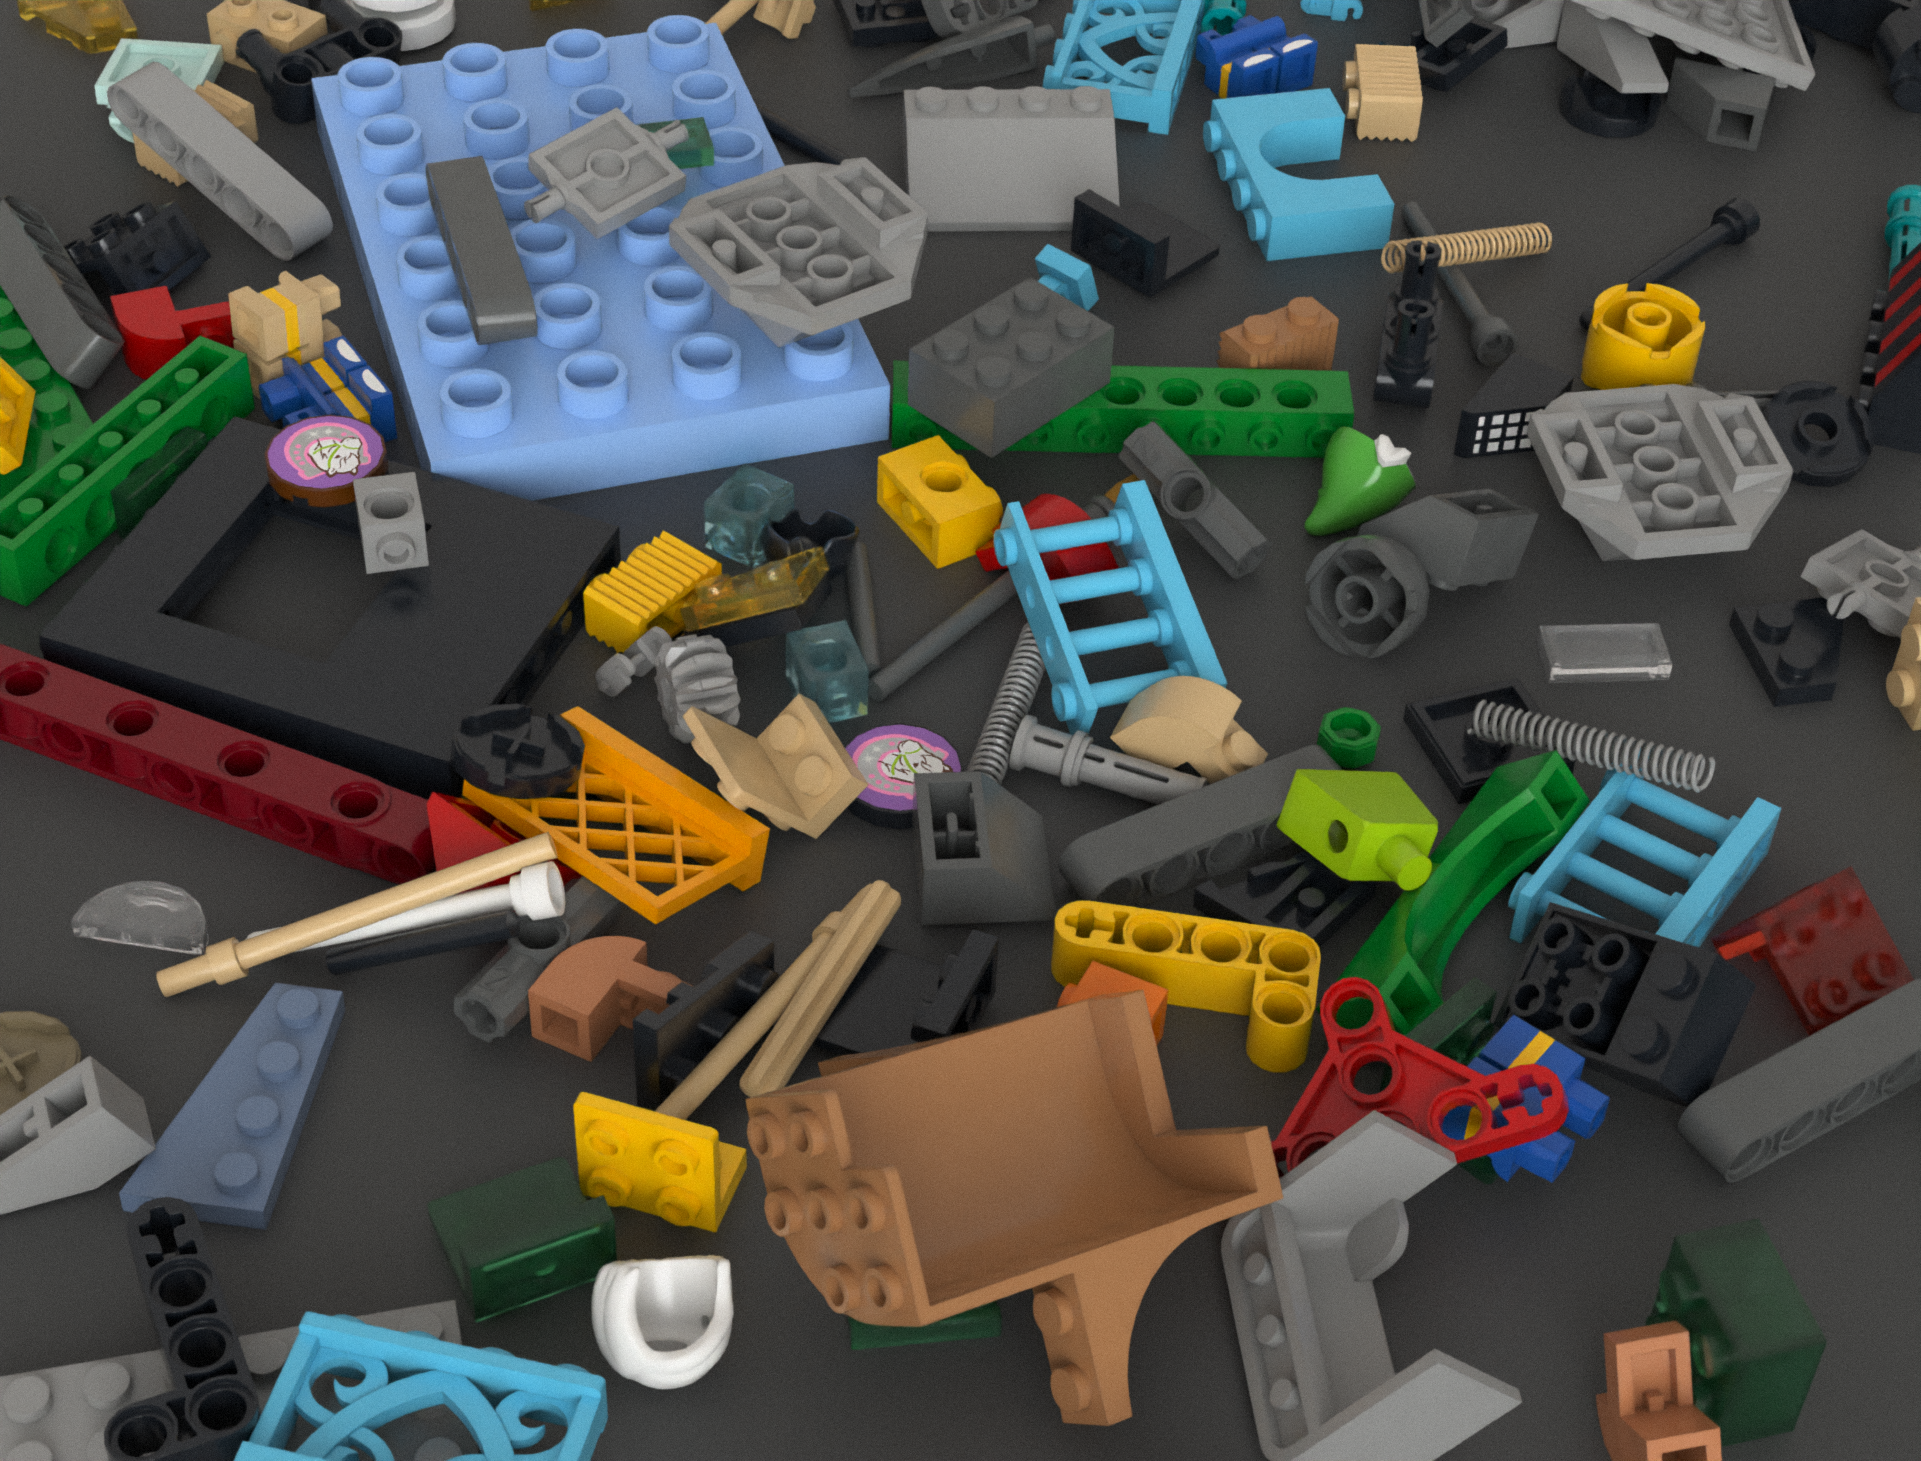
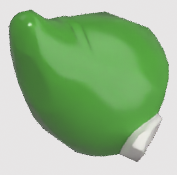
(1359, 482)

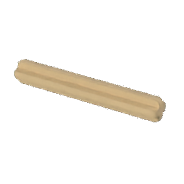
(821, 990)

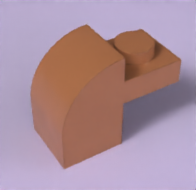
(595, 991)
(1650, 1398)

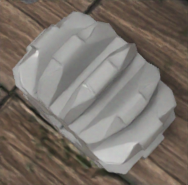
(697, 675)

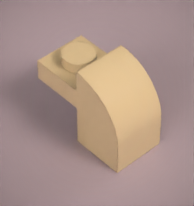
(1189, 723)

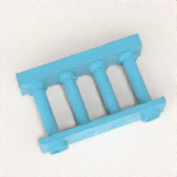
(1150, 573)
(1711, 879)

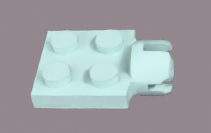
(188, 61)

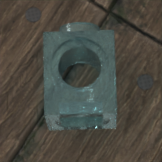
(742, 509)
(828, 669)

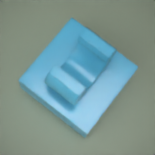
(1067, 276)

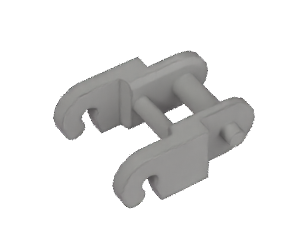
(636, 660)

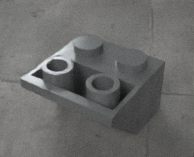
(1461, 535)
(978, 852)

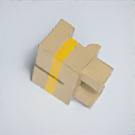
(283, 324)

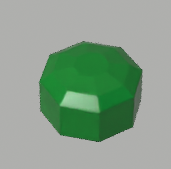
(1349, 737)

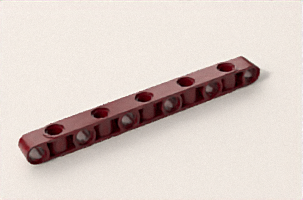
(214, 769)

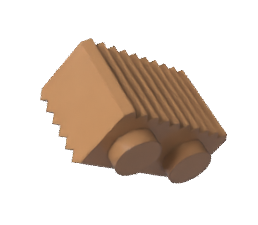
(1288, 338)

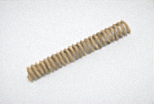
(1504, 244)

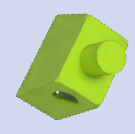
(1361, 825)

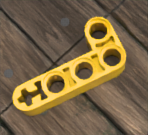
(1204, 966)

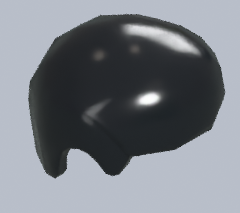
(792, 536)

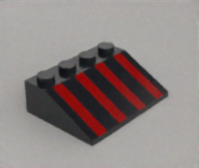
(1893, 359)

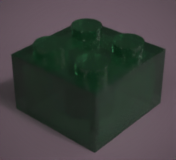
(1746, 1328)

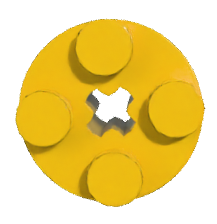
(1642, 338)

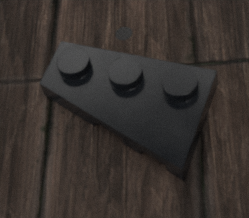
(699, 1017)

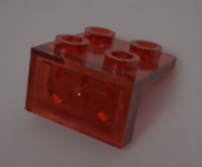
(1823, 949)

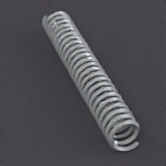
(1011, 708)
(1637, 763)

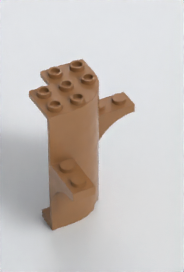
(1001, 1169)

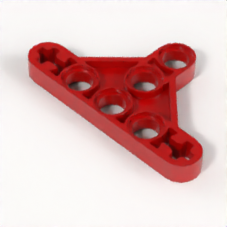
(1420, 1091)

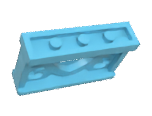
(1133, 95)
(415, 1372)

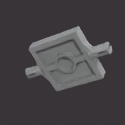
(607, 172)
(1867, 579)

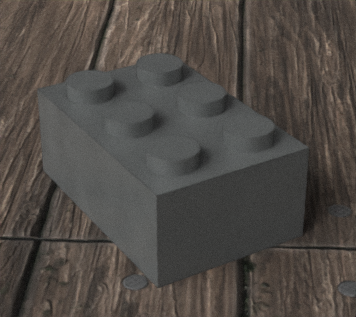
(1010, 366)

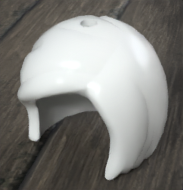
(663, 1317)

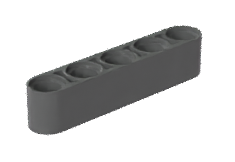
(481, 250)
(54, 296)
(1188, 836)
(1809, 1087)

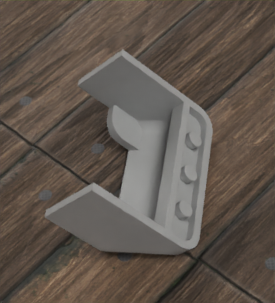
(1313, 1319)

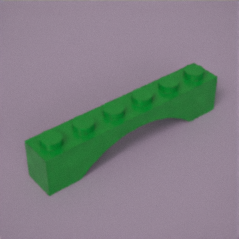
(1501, 832)

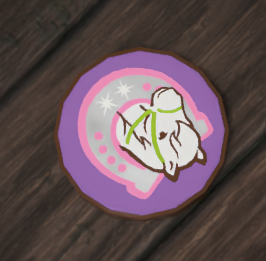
(322, 458)

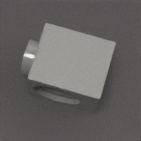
(391, 522)

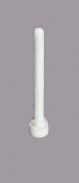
(532, 893)

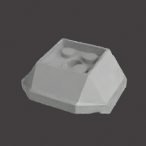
(805, 245)
(1661, 468)

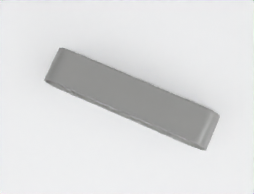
(220, 161)

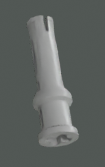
(1078, 760)

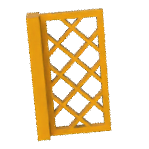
(648, 793)

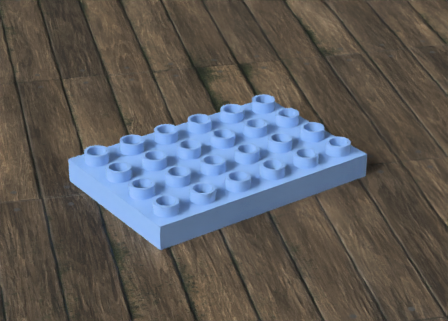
(633, 350)

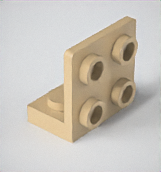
(789, 772)

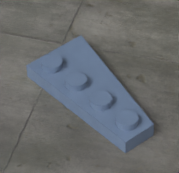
(246, 1116)

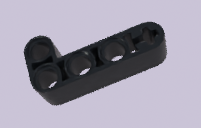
(192, 1333)

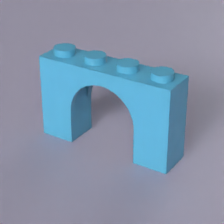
(1285, 212)

